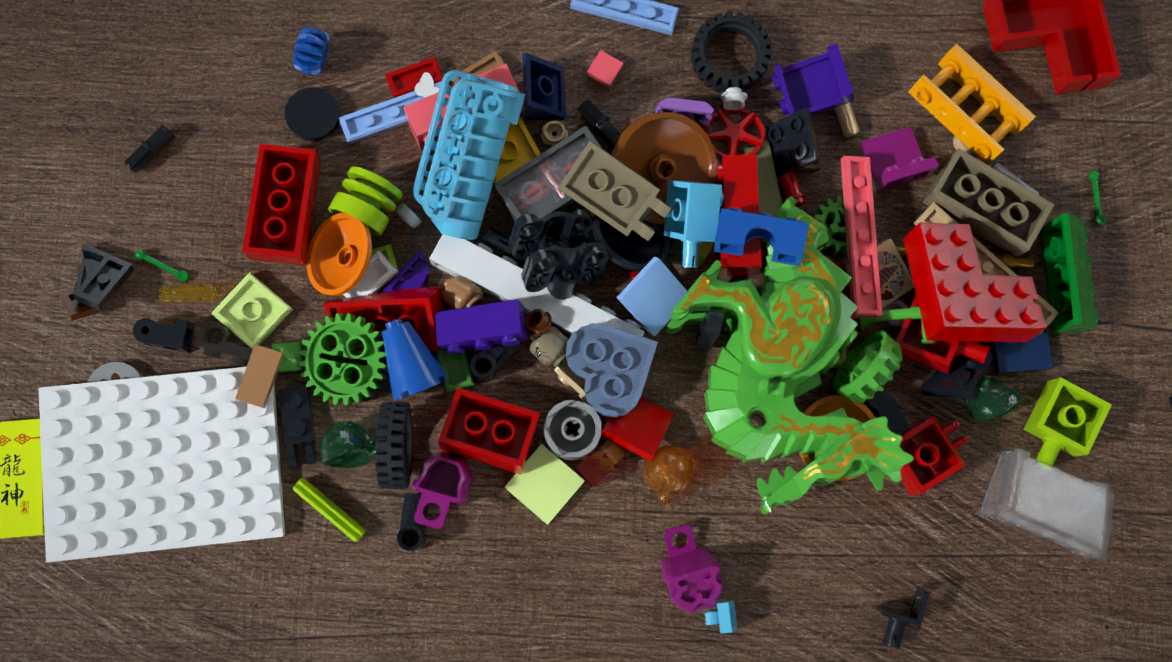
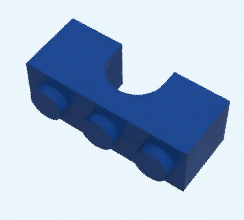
(784, 235)

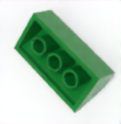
(1068, 274)

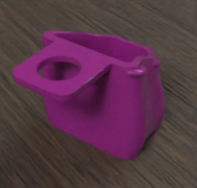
(442, 482)
(690, 573)

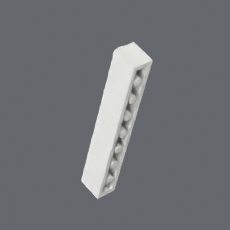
(503, 281)

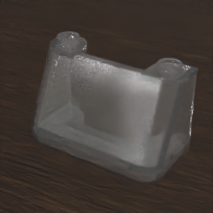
(1050, 504)

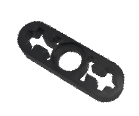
(709, 328)

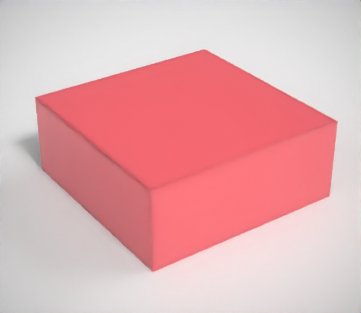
(605, 69)

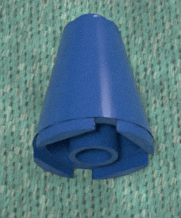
(409, 360)

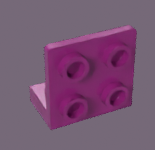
(897, 159)

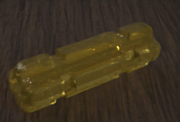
(188, 293)

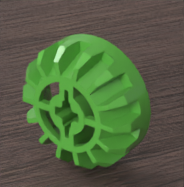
(867, 367)

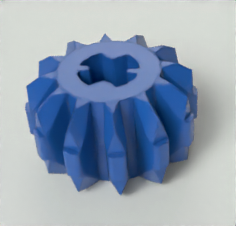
(311, 50)

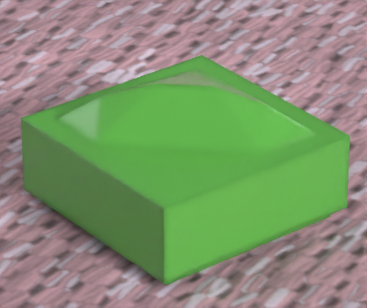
(291, 356)

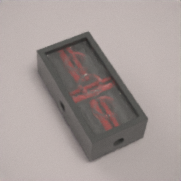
(536, 183)

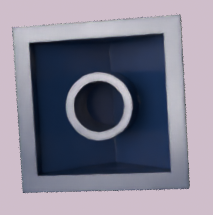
(543, 89)

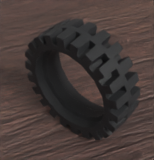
(734, 24)
(394, 445)

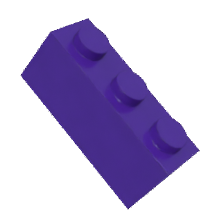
(481, 326)

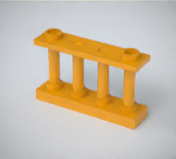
(985, 90)

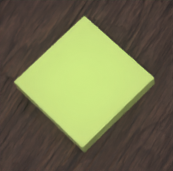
(252, 311)
(544, 484)

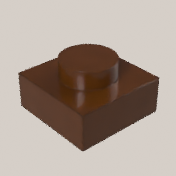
(74, 308)

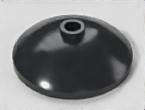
(632, 250)

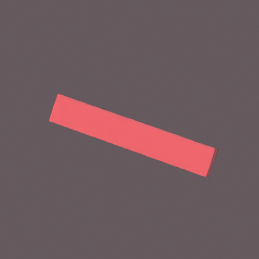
(861, 236)

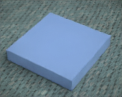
(652, 296)

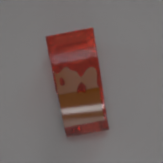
(601, 461)

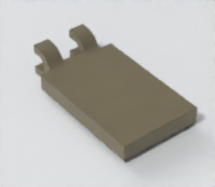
(613, 191)

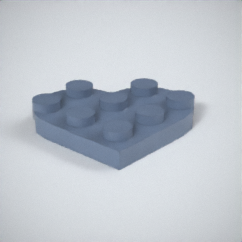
(611, 365)

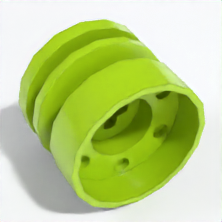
(368, 197)

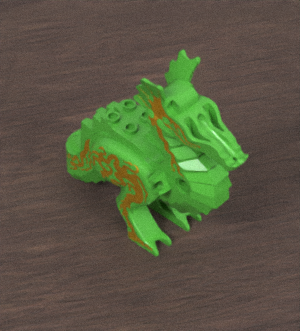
(774, 358)

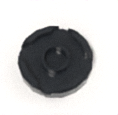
(312, 114)

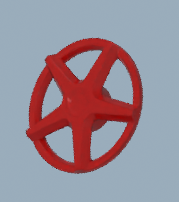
(736, 133)

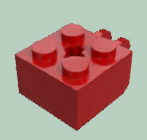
(941, 454)

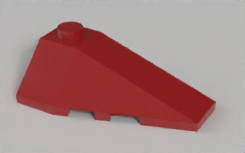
(410, 305)

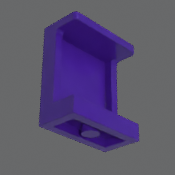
(814, 83)

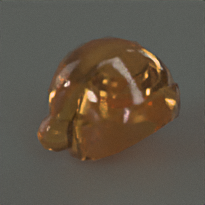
(669, 472)

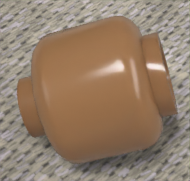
(461, 293)

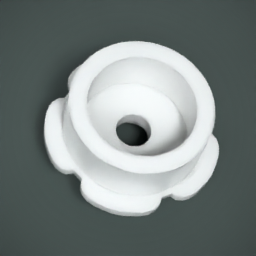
(733, 98)

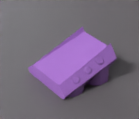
(698, 111)

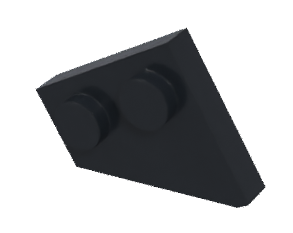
(99, 277)
(961, 381)

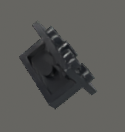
(794, 144)

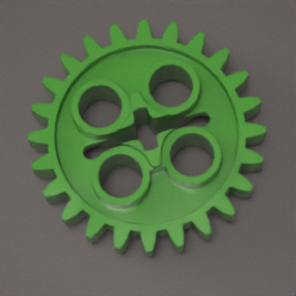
(347, 333)

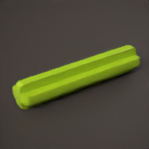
(329, 510)

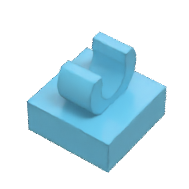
(724, 617)

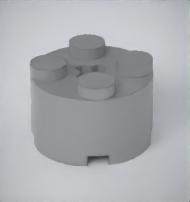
(575, 414)

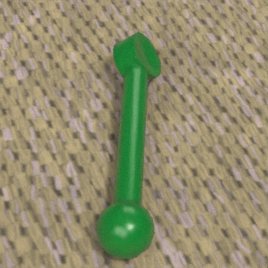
(1099, 219)
(182, 276)

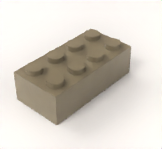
(989, 203)

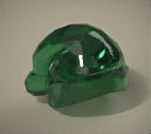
(993, 400)
(346, 445)

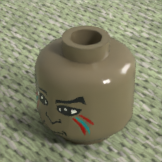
(550, 346)

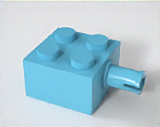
(692, 216)

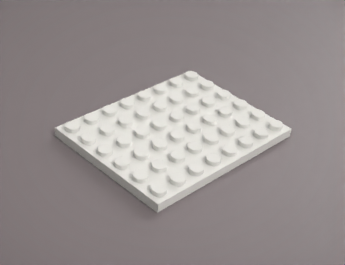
(157, 465)

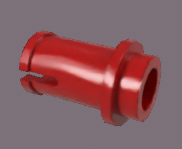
(792, 188)

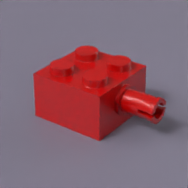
(937, 354)

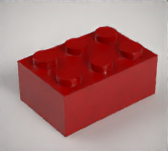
(488, 431)

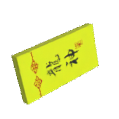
(21, 479)

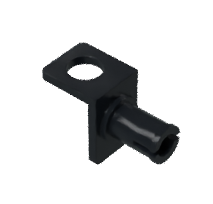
(899, 619)

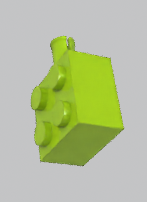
(1066, 420)

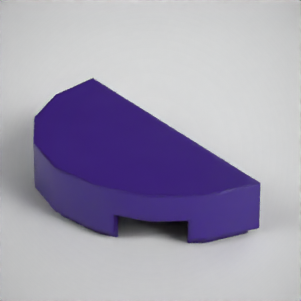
(412, 275)

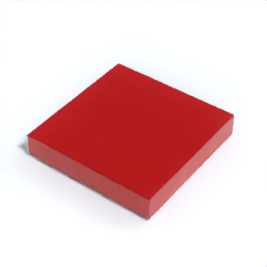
(640, 429)

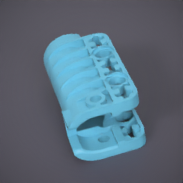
(468, 151)

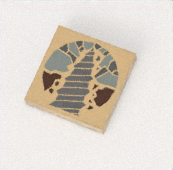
(893, 273)

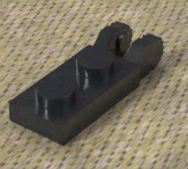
(297, 423)

